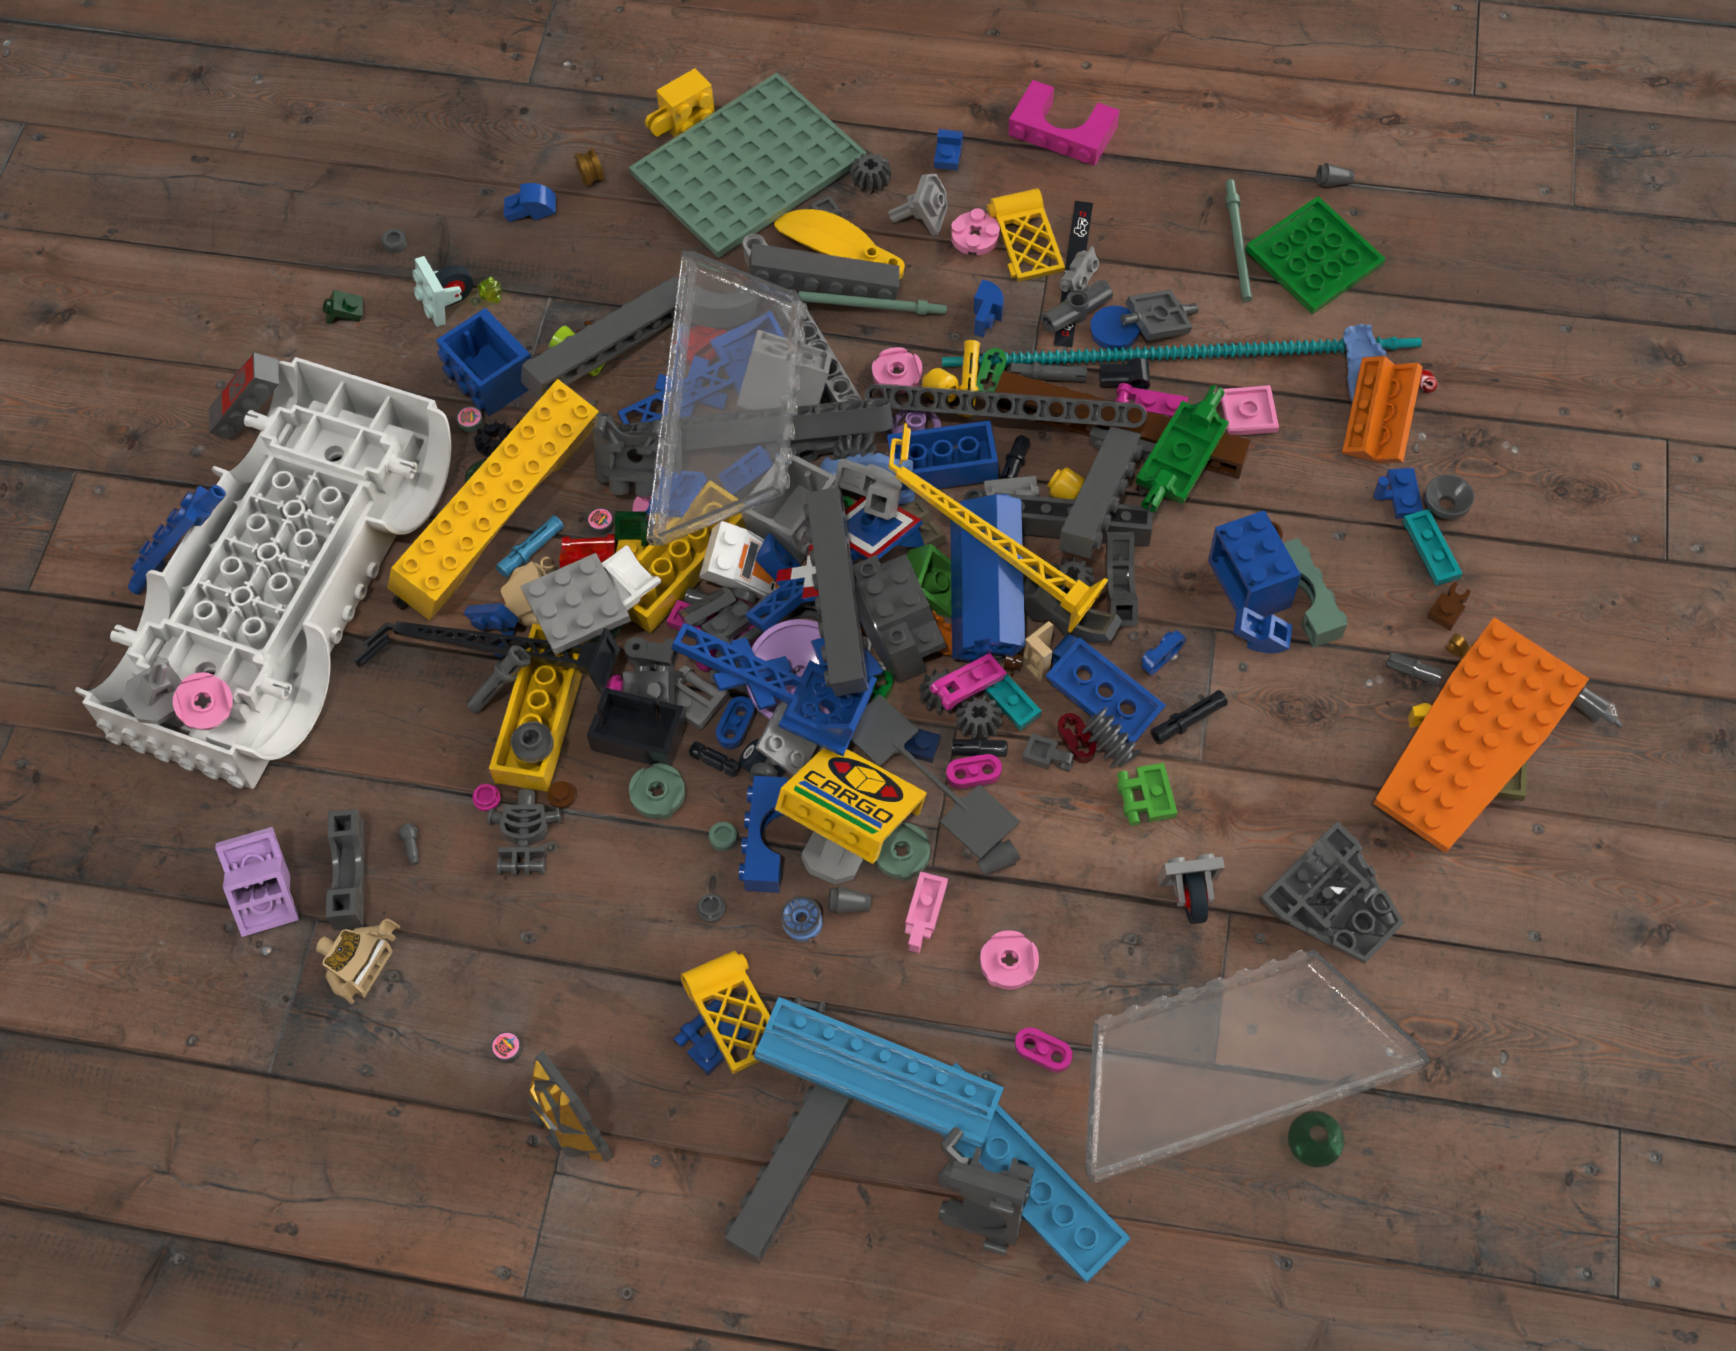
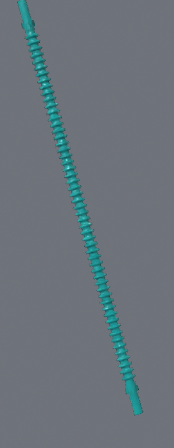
(1388, 344)

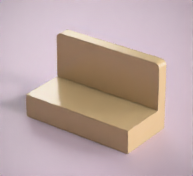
(1038, 652)

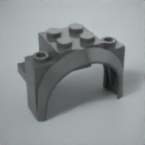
(896, 615)

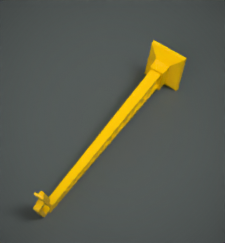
(1079, 597)

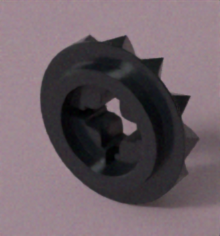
(482, 439)

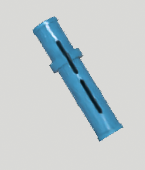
(522, 553)

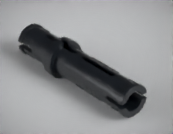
(1180, 722)

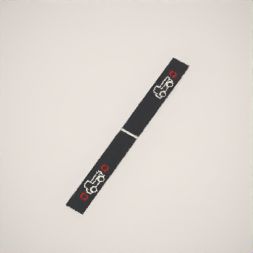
(1077, 243)

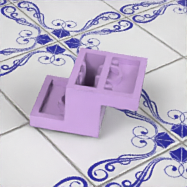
(256, 881)

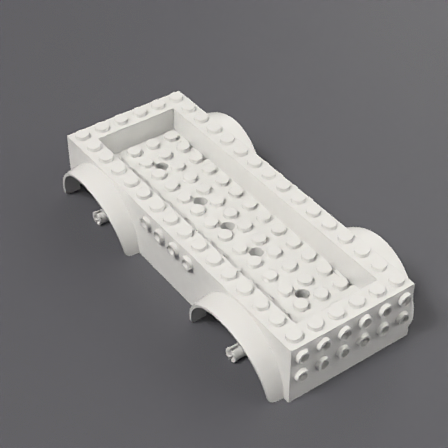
(280, 567)

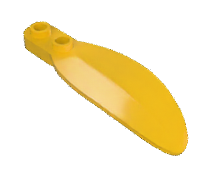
(833, 236)

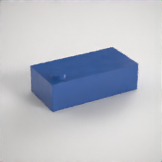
(941, 465)

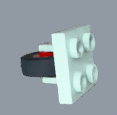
(440, 288)

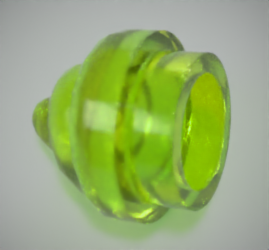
(490, 290)

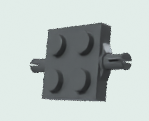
(1159, 314)

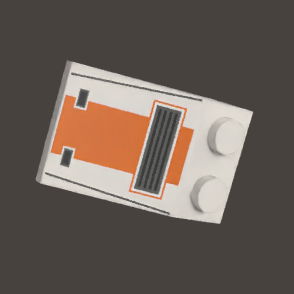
(732, 560)

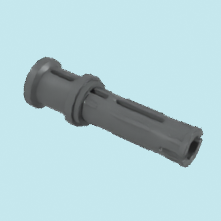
(504, 672)

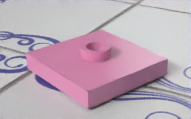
(1249, 410)

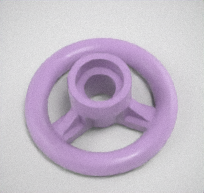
(915, 420)

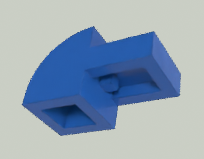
(948, 149)
(532, 200)
(987, 306)
(1262, 633)

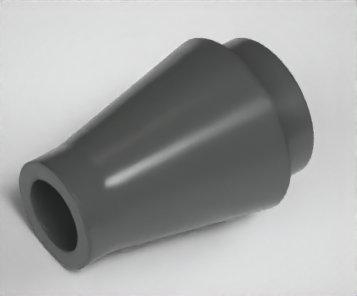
(1332, 175)
(998, 858)
(846, 900)

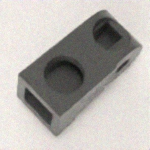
(650, 653)

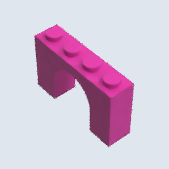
(1081, 143)

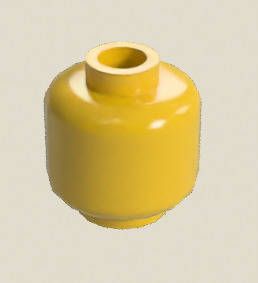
(942, 379)
(1065, 484)

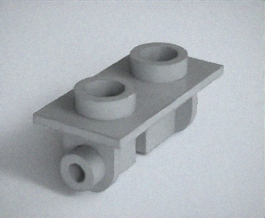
(1082, 270)
(1018, 485)

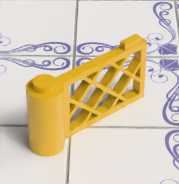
(1019, 209)
(710, 982)

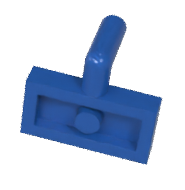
(1402, 491)
(492, 617)

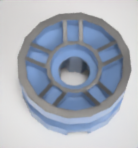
(793, 910)

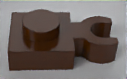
(1448, 608)

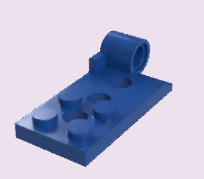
(1076, 654)

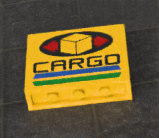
(849, 801)

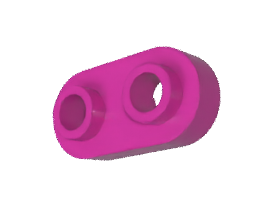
(973, 769)
(1044, 1049)

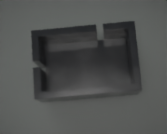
(634, 728)

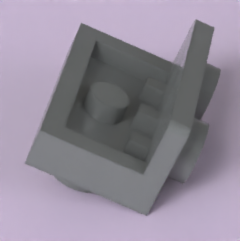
(652, 684)

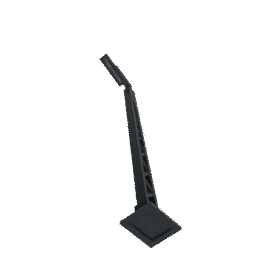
(594, 658)

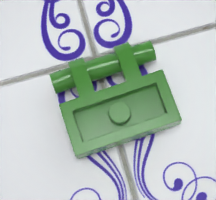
(1155, 792)

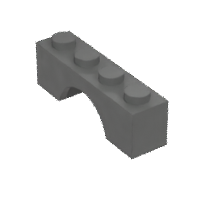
(346, 893)

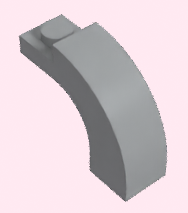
(873, 482)

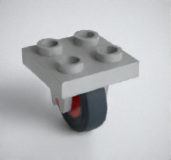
(1192, 883)

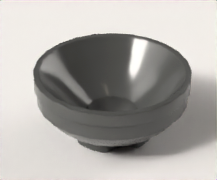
(1452, 489)

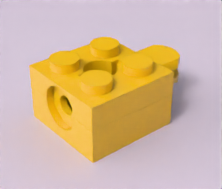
(681, 104)

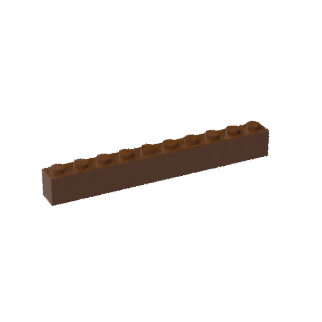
(1226, 459)

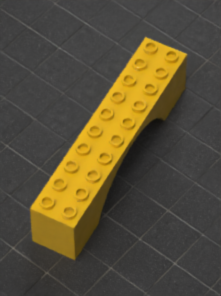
(468, 523)

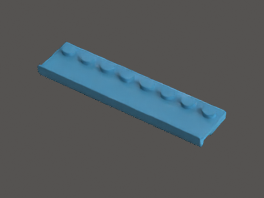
(878, 1072)

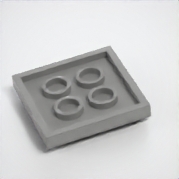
(575, 603)

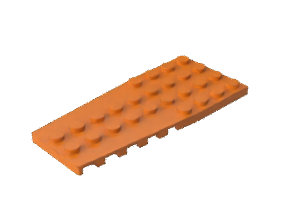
(1478, 734)

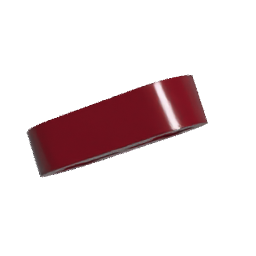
(1071, 740)

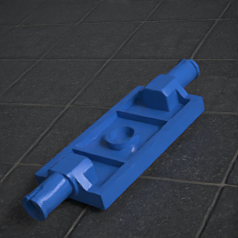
(195, 510)

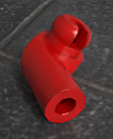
(1428, 382)

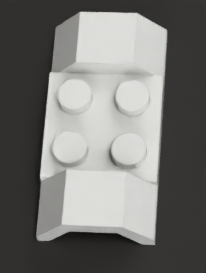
(629, 577)

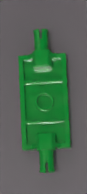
(1183, 450)

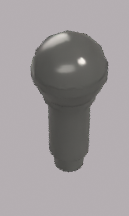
(408, 834)

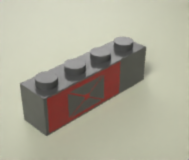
(243, 393)

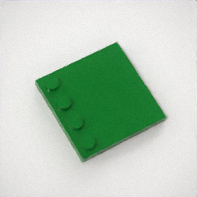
(1315, 254)

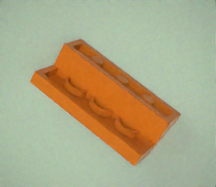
(1382, 410)

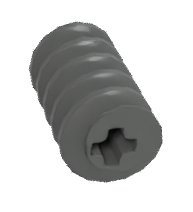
(1110, 739)

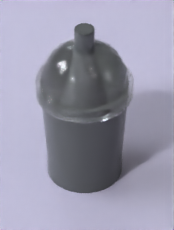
(1597, 708)

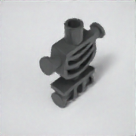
(531, 824)

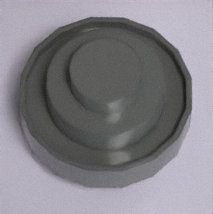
(532, 742)

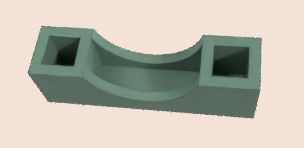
(1324, 619)

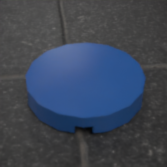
(1109, 331)

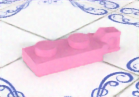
(924, 909)

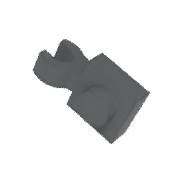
(1043, 751)

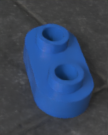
(1169, 646)
(734, 724)

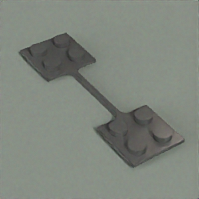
(974, 820)

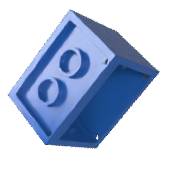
(484, 361)
(1254, 565)

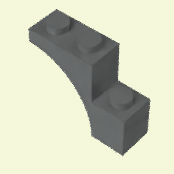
(1093, 627)

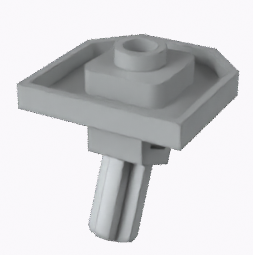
(926, 204)
(152, 692)
(830, 860)

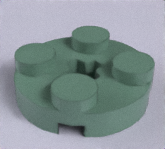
(662, 805)
(906, 866)

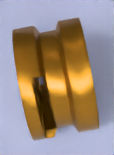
(589, 167)

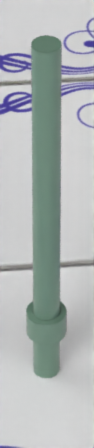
(1233, 203)
(920, 307)

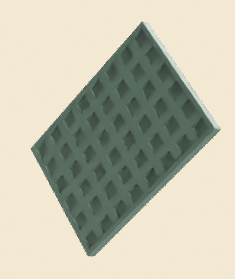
(747, 164)

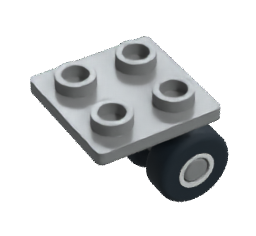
(778, 748)

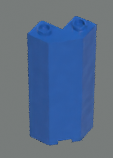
(986, 587)

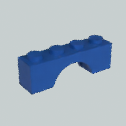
(761, 866)

